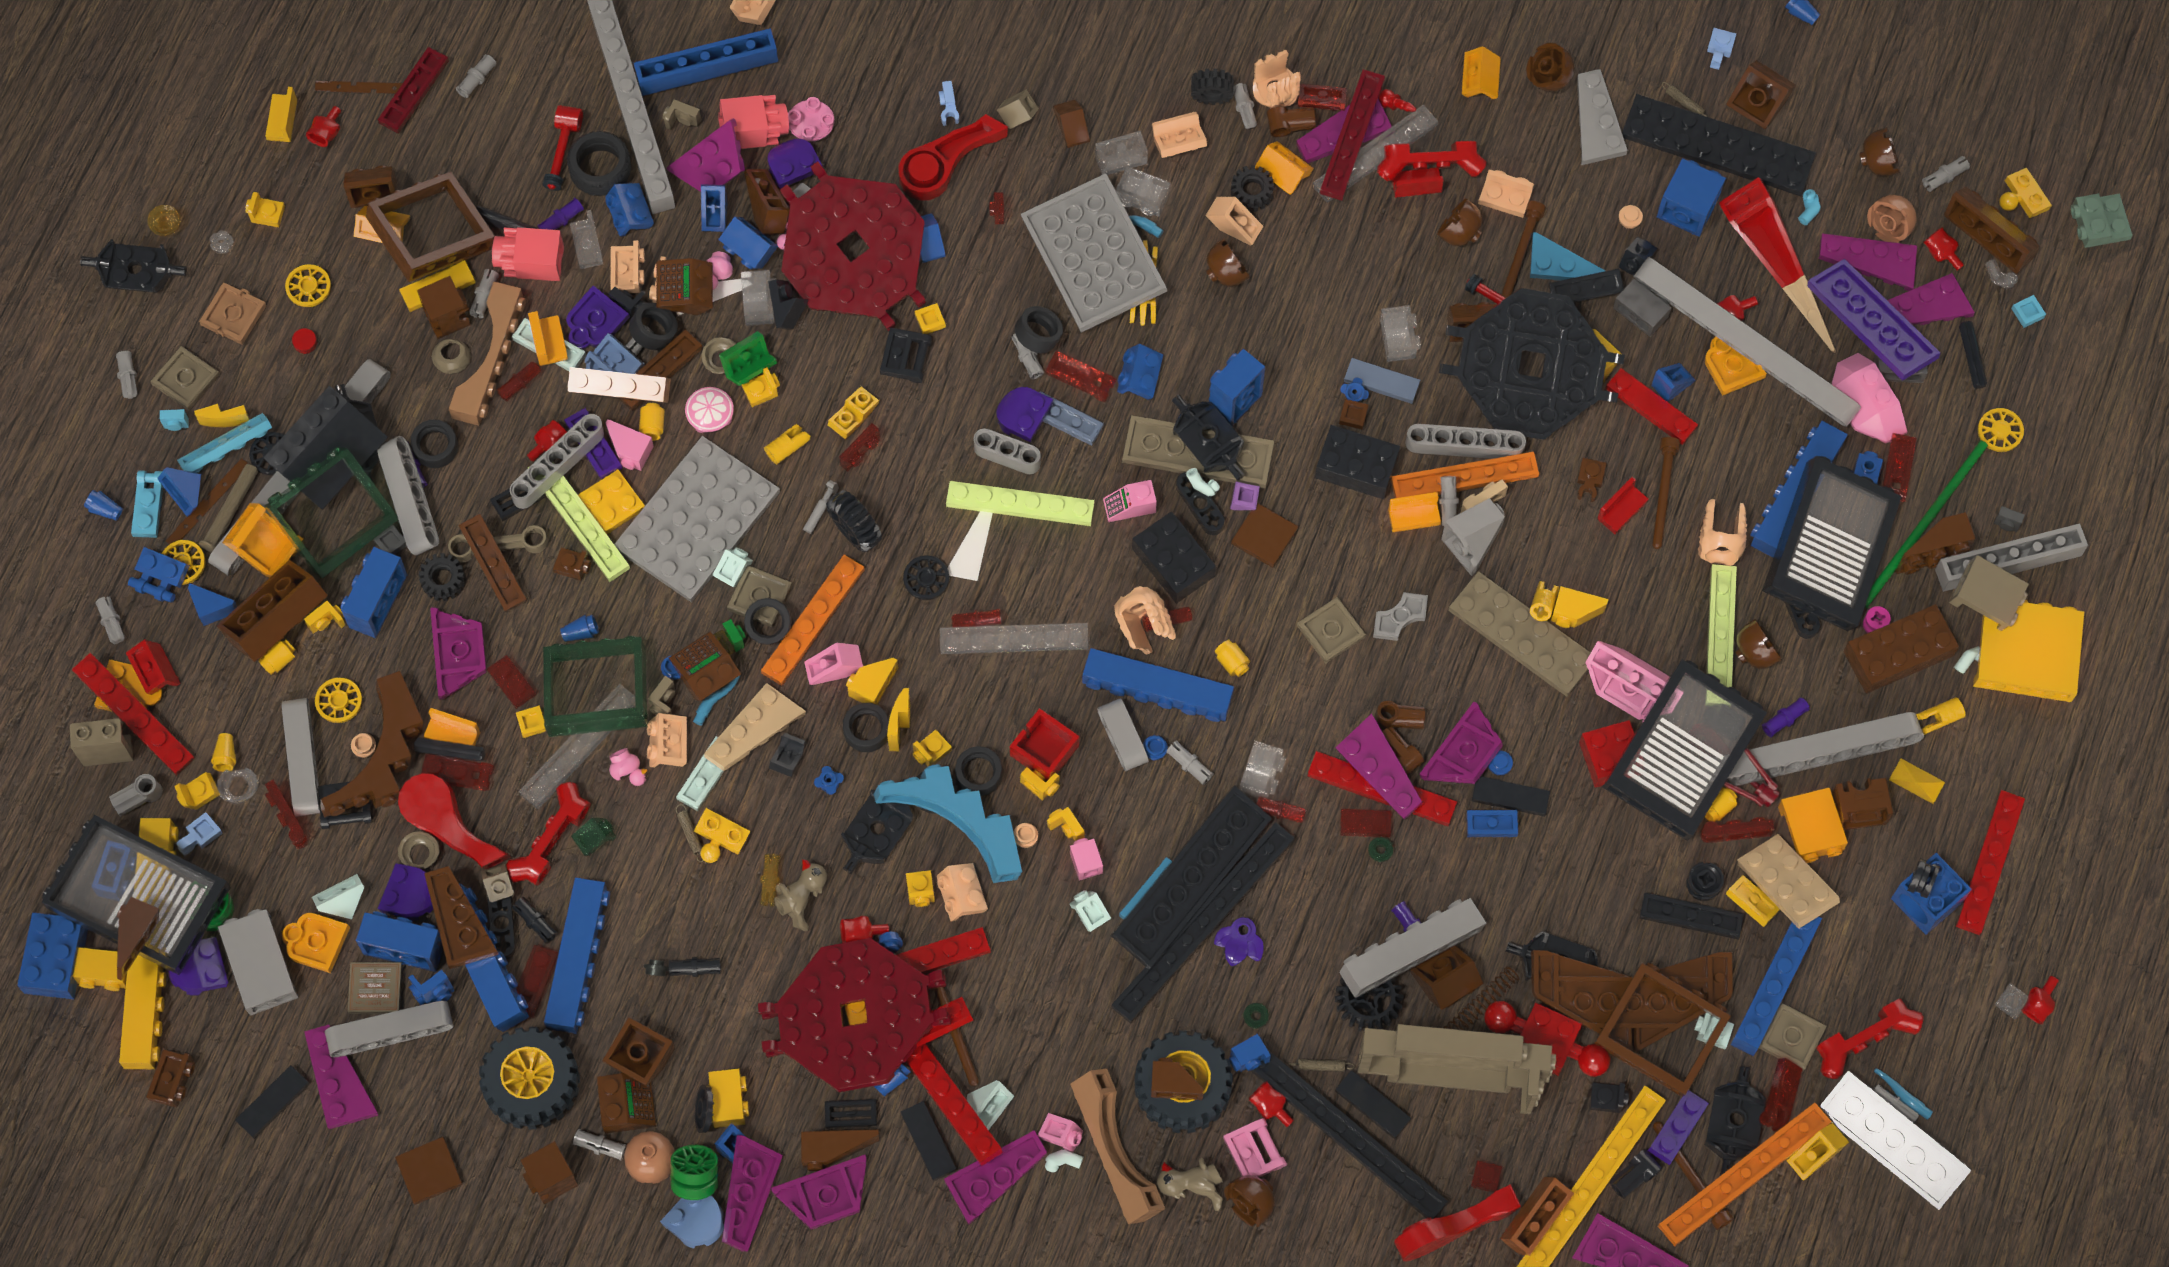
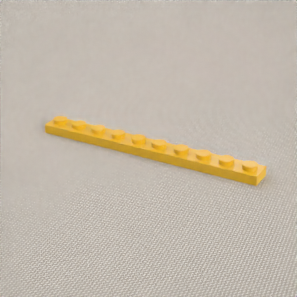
(1596, 1177)

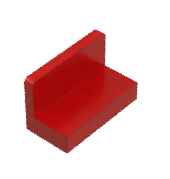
(1417, 182)
(1622, 506)
(152, 666)

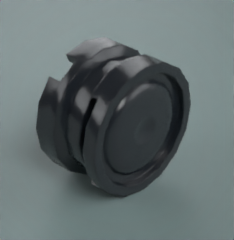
(1920, 877)
(1705, 881)

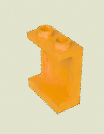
(260, 540)
(1814, 824)

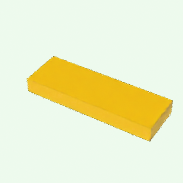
(460, 276)

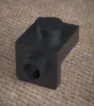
(1636, 255)
(788, 755)

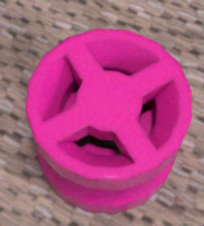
(1870, 622)

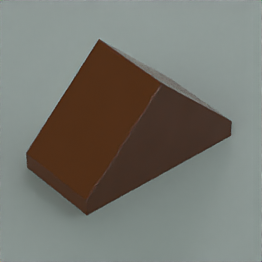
(1072, 123)

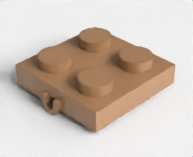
(233, 313)

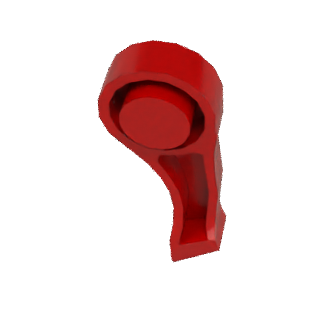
(928, 168)
(433, 808)
(1434, 1233)

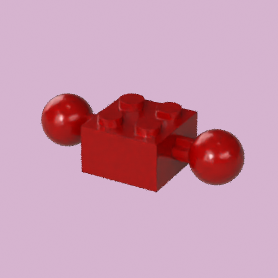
(1550, 1029)

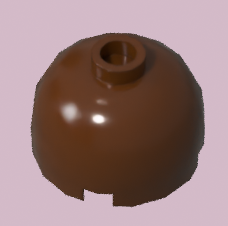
(1550, 67)
(1879, 153)
(1462, 224)
(1225, 265)
(1756, 646)
(1251, 1198)

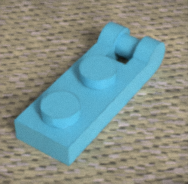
(147, 505)

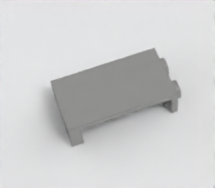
(257, 961)

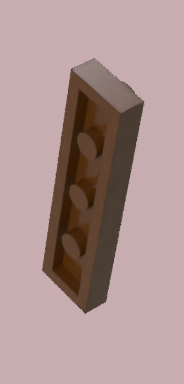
(668, 361)
(492, 562)

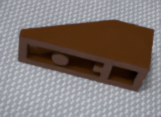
(766, 201)
(136, 925)
(829, 1147)

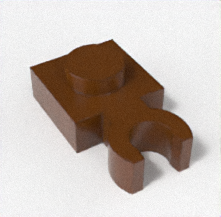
(1590, 475)

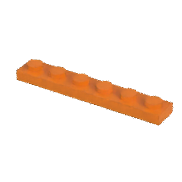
(1467, 475)
(812, 620)

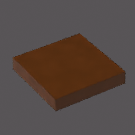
(1264, 535)
(428, 1170)

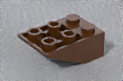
(1947, 538)

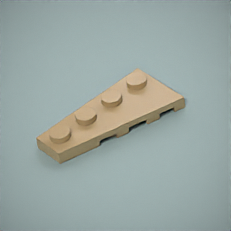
(756, 723)

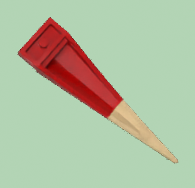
(1761, 227)

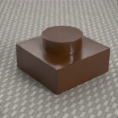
(1353, 414)

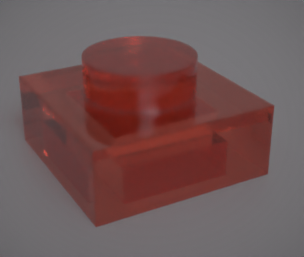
(997, 208)
(1486, 1176)

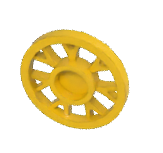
(308, 285)
(2001, 429)
(185, 558)
(338, 700)

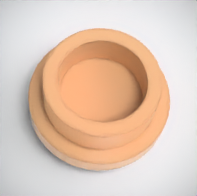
(1630, 216)
(363, 745)
(1025, 835)

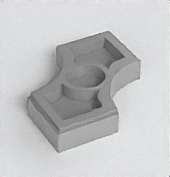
(1391, 622)

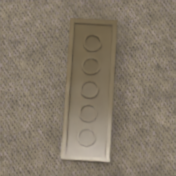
(1155, 446)
(1514, 630)

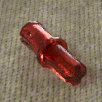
(518, 381)
(1176, 616)
(976, 618)
(1281, 809)

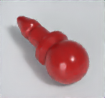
(1393, 101)

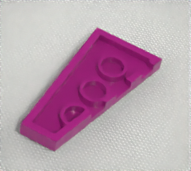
(1323, 139)
(338, 1084)

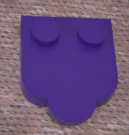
(594, 318)

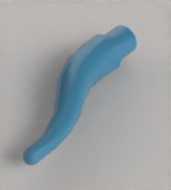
(1147, 225)
(707, 704)
(1905, 1096)

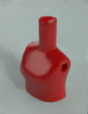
(324, 128)
(1943, 248)
(1737, 307)
(545, 438)
(860, 928)
(2039, 1001)
(1270, 1103)

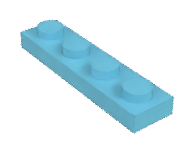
(229, 441)

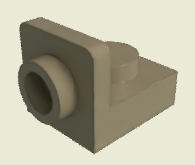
(683, 112)
(662, 694)
(497, 883)

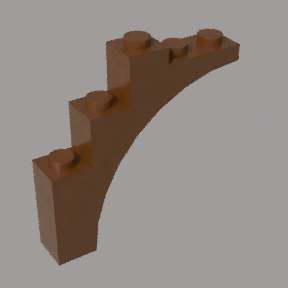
(392, 754)

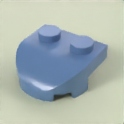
(613, 357)
(695, 1221)

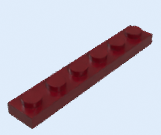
(1352, 135)

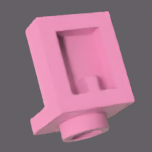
(1061, 1132)

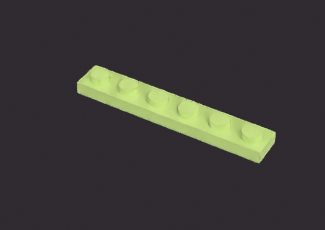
(1020, 503)
(586, 528)
(1721, 623)

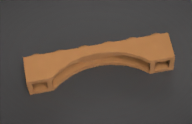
(472, 396)
(1097, 1102)

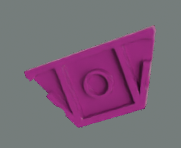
(712, 160)
(457, 651)
(1465, 750)
(825, 1193)

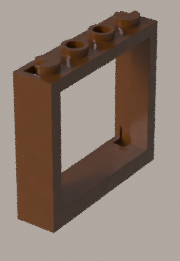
(443, 257)
(1641, 1064)

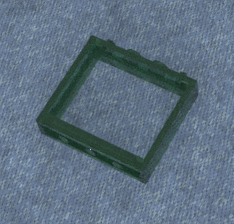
(357, 541)
(599, 720)

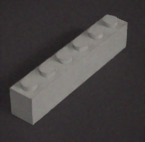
(2018, 554)
(1412, 947)

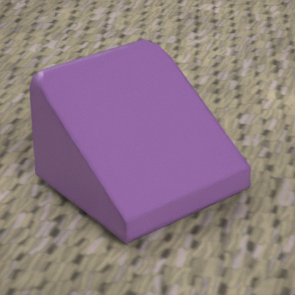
(1244, 496)

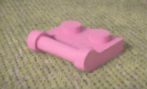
(1246, 1153)

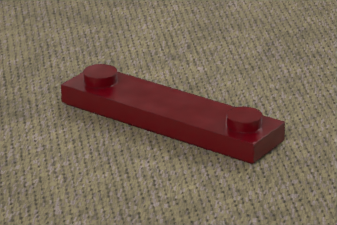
(413, 90)

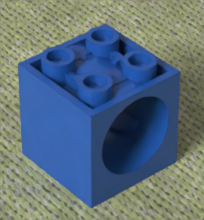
(1691, 197)
(1945, 897)

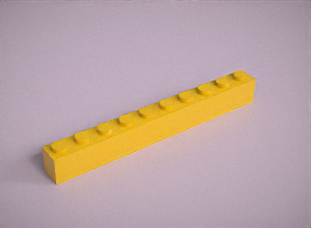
(145, 978)

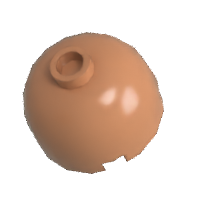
(1892, 218)
(649, 1157)

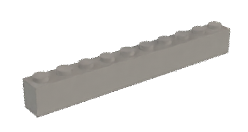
(631, 105)

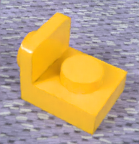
(264, 211)
(761, 388)
(321, 617)
(931, 749)
(1036, 783)
(197, 792)
(1071, 825)
(920, 888)

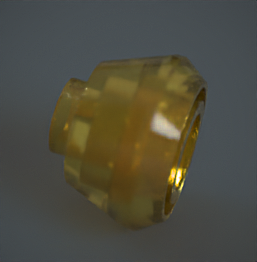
(163, 220)

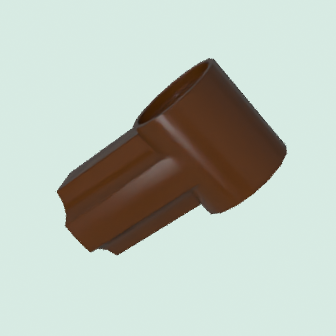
(1284, 121)
(1402, 716)
(1406, 754)

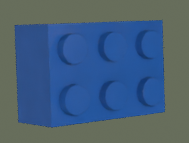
(1237, 386)
(373, 592)
(400, 941)
(51, 956)

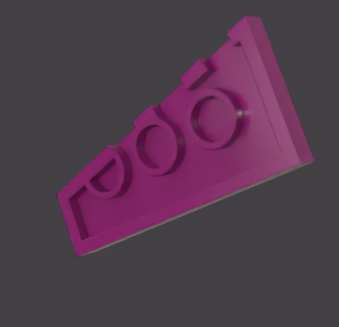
(1880, 259)
(1933, 302)
(1376, 762)
(750, 1185)
(979, 1187)
(1614, 1246)

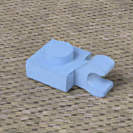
(1721, 45)
(947, 98)
(201, 832)

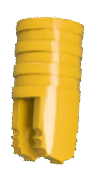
(786, 444)
(1543, 602)
(1944, 714)

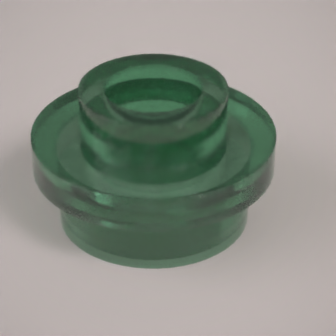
(1380, 842)
(1256, 1008)

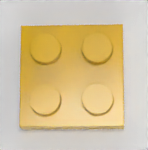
(612, 501)

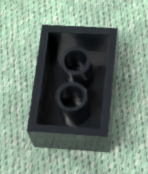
(1357, 462)
(1173, 557)

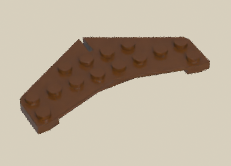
(1592, 992)

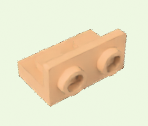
(1506, 193)
(667, 740)

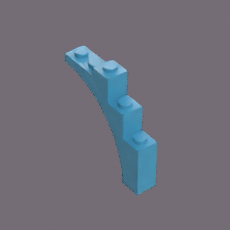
(965, 810)

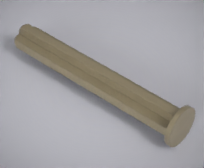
(229, 508)

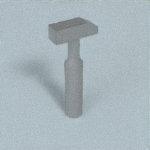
(820, 507)

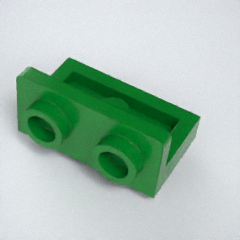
(746, 359)

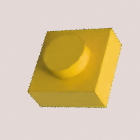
(930, 319)
(531, 721)

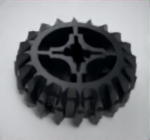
(853, 521)
(1372, 1008)

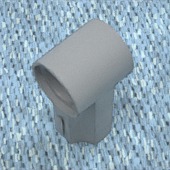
(134, 794)

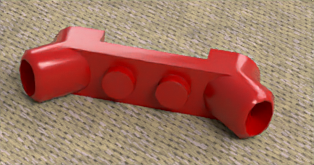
(1462, 153)
(535, 866)
(1892, 1016)

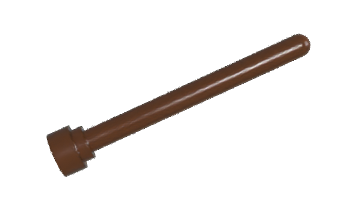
(1534, 211)
(1669, 448)
(958, 1041)
(1723, 1217)

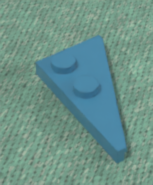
(1557, 262)

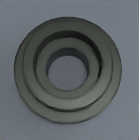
(656, 968)

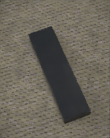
(1691, 916)

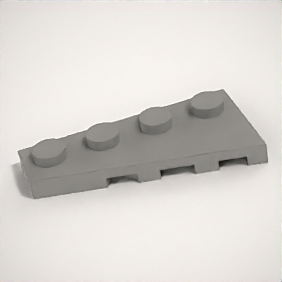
(1598, 123)

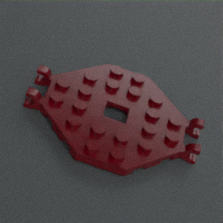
(876, 277)
(859, 1053)

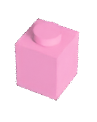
(1086, 858)

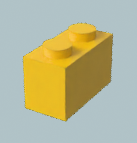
(98, 969)
(728, 1098)

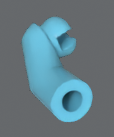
(1812, 206)

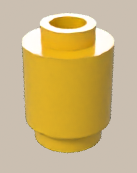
(652, 420)
(277, 657)
(1232, 658)
(1722, 805)

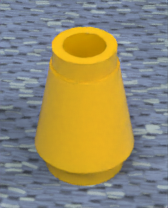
(224, 753)

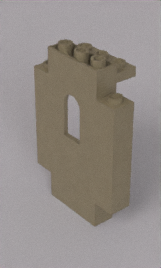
(1458, 1060)

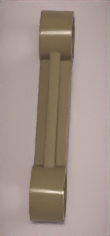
(504, 543)

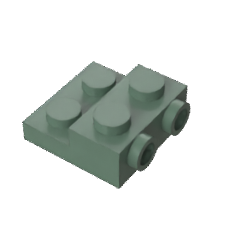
(2100, 219)

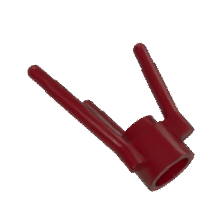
(1765, 792)

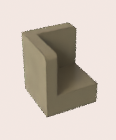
(1017, 109)

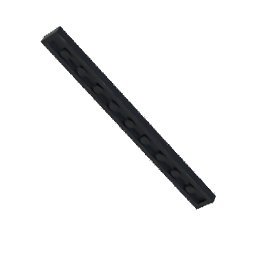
(1203, 922)
(1351, 1137)

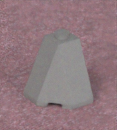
(1473, 532)

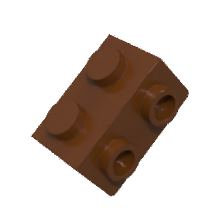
(170, 1078)

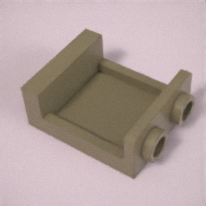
(1990, 592)
(100, 742)

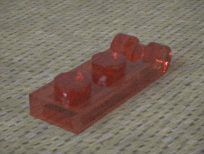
(1080, 375)
(1899, 463)
(458, 772)
(285, 816)
(1736, 830)
(536, 976)
(1781, 1095)

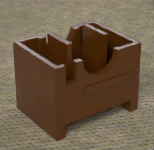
(444, 307)
(1863, 807)
(548, 1173)

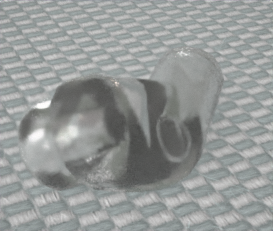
(1998, 277)

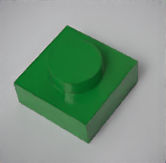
(734, 634)

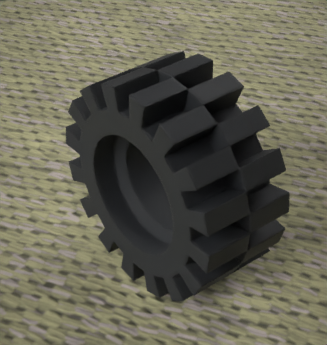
(1212, 86)
(1256, 176)
(436, 564)

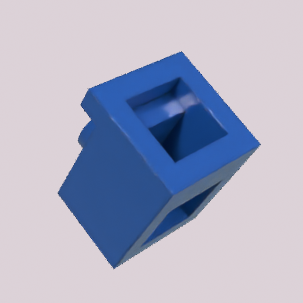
(1871, 461)
(1249, 1054)

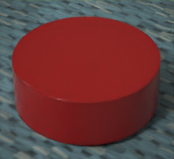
(304, 341)

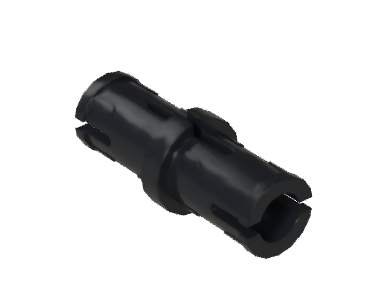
(534, 920)
(694, 967)

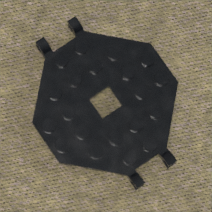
(1570, 370)

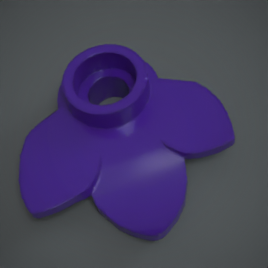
(1238, 945)

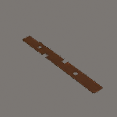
(360, 87)
(205, 505)

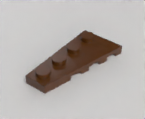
(458, 925)

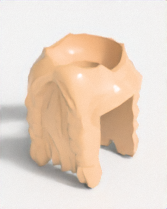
(1277, 93)
(1711, 540)
(1133, 607)

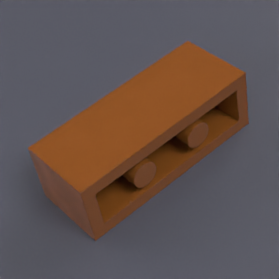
(1536, 1216)

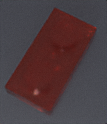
(1322, 97)
(854, 453)
(511, 682)
(1365, 823)

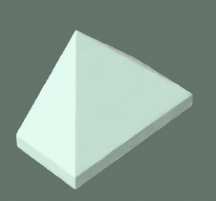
(340, 898)
(990, 1102)

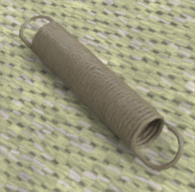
(1684, 100)
(688, 829)
(1321, 1065)

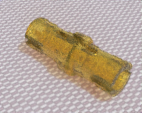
(769, 879)

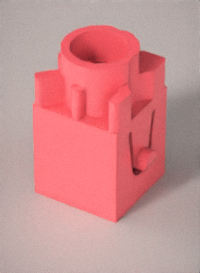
(757, 119)
(529, 253)

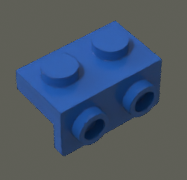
(628, 208)
(1140, 371)
(433, 990)

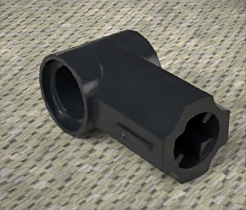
(1640, 1170)

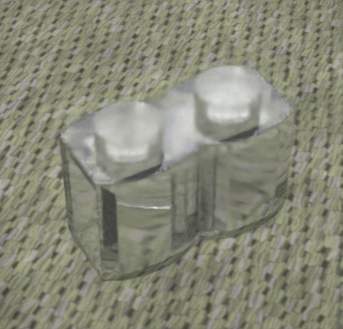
(1262, 770)

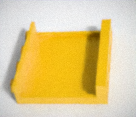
(2033, 655)

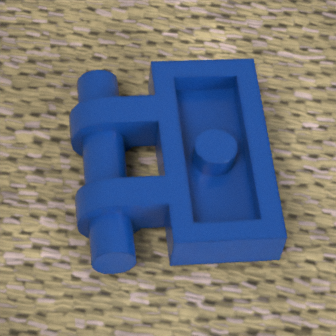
(160, 567)

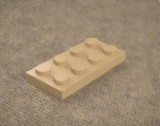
(1788, 881)

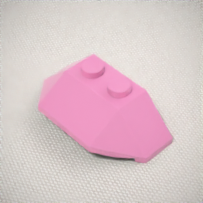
(1880, 408)
(1624, 679)

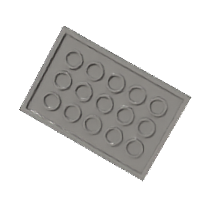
(1093, 252)
(696, 517)

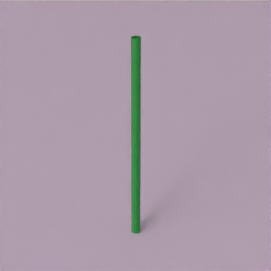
(1926, 520)

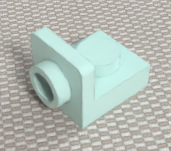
(732, 566)
(1090, 909)
(1705, 1027)

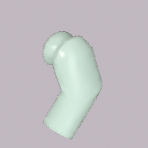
(1200, 485)
(1966, 659)
(1062, 1157)

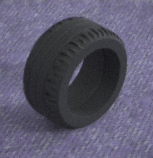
(598, 142)

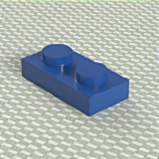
(1492, 823)

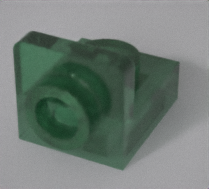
(593, 835)

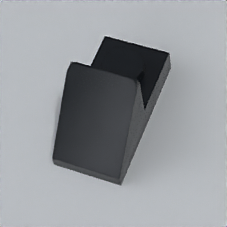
(785, 309)

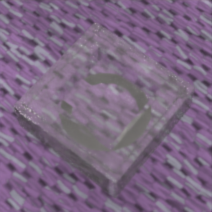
(2012, 1001)

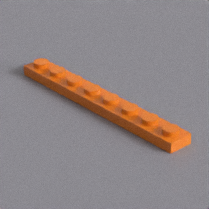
(1744, 1174)

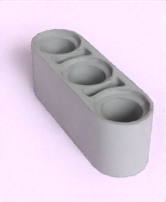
(1000, 442)
(1122, 734)

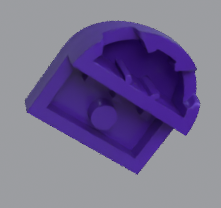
(792, 161)
(1023, 412)
(406, 893)
(203, 970)

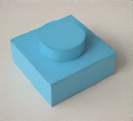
(2028, 311)
(174, 419)

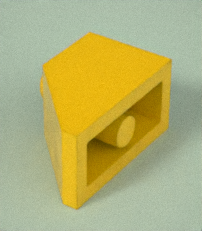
(1576, 607)
(872, 681)
(1817, 1151)

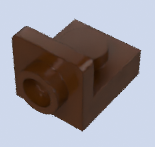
(572, 563)

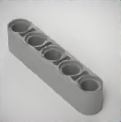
(1454, 447)
(552, 471)
(408, 495)
(301, 757)
(388, 1028)

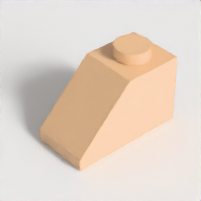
(1234, 219)

